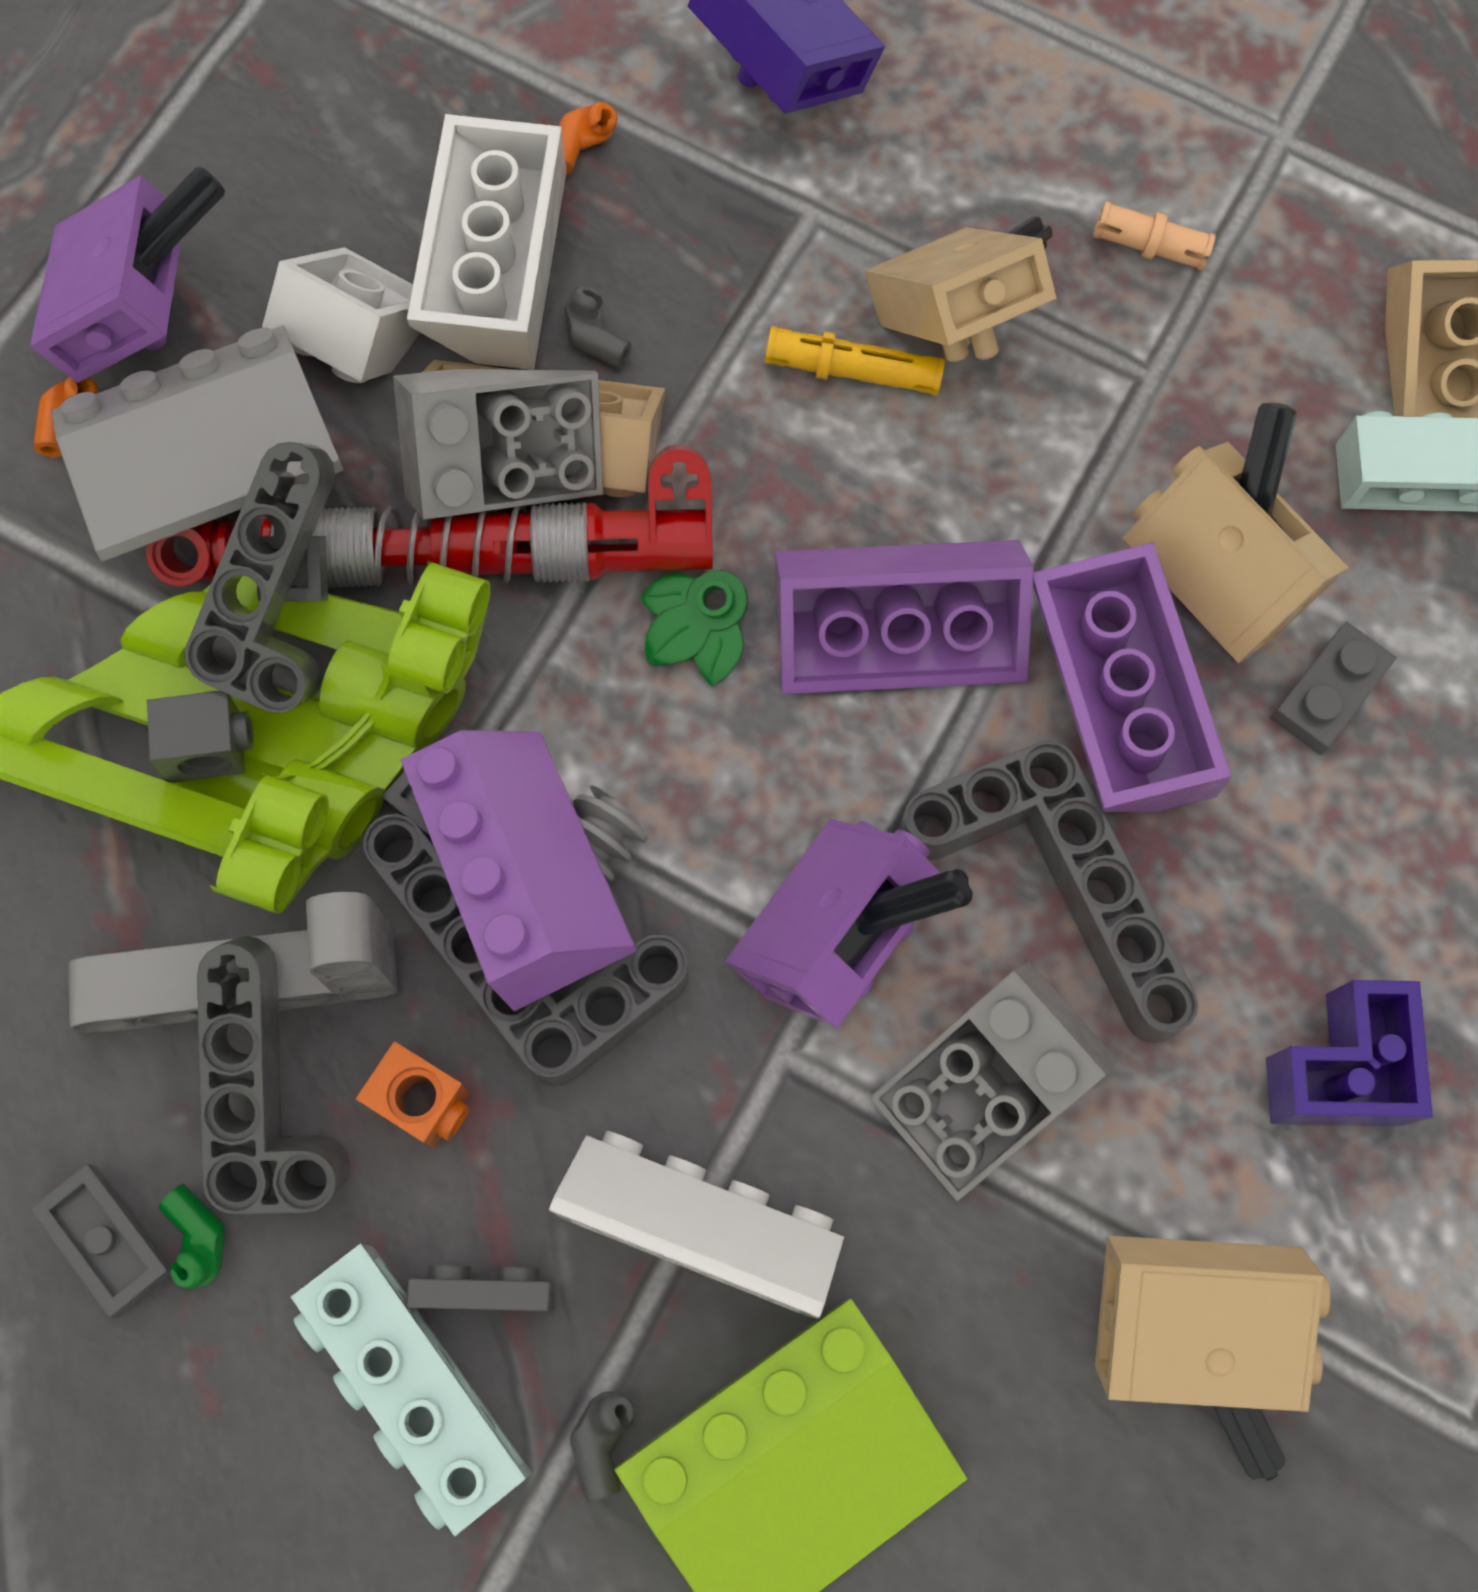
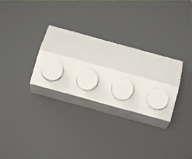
(489, 239)
(700, 1225)

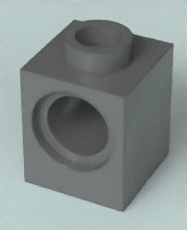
(198, 736)

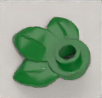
(690, 629)

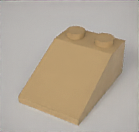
(1433, 337)

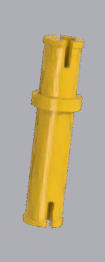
(852, 360)

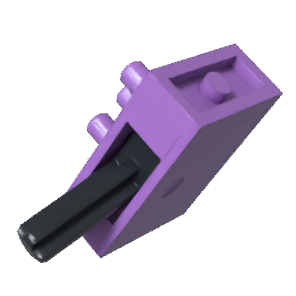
(116, 274)
(842, 918)

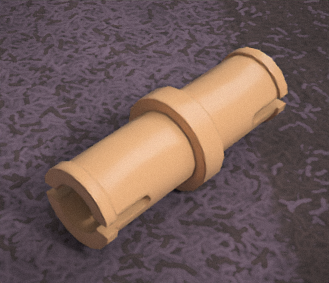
(1153, 235)

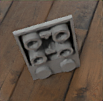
(497, 438)
(993, 1080)

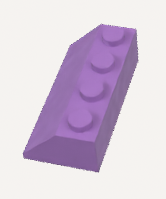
(903, 616)
(1131, 682)
(517, 862)

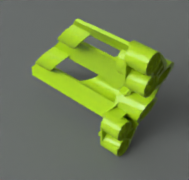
(311, 770)

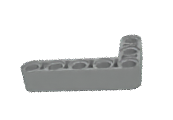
(337, 960)

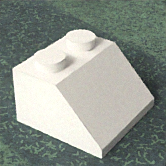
(343, 312)

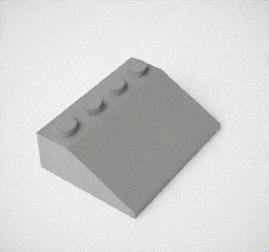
(185, 439)

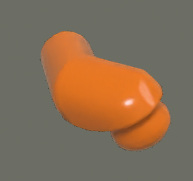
(586, 128)
(44, 438)

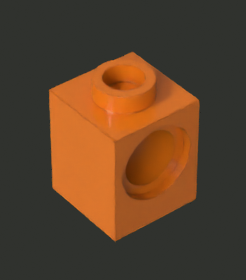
(392, 1080)

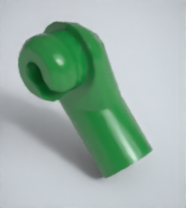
(201, 1241)

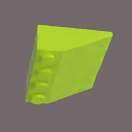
(793, 1465)

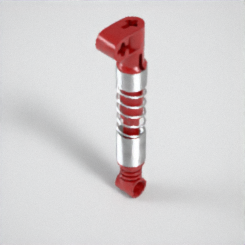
(490, 542)

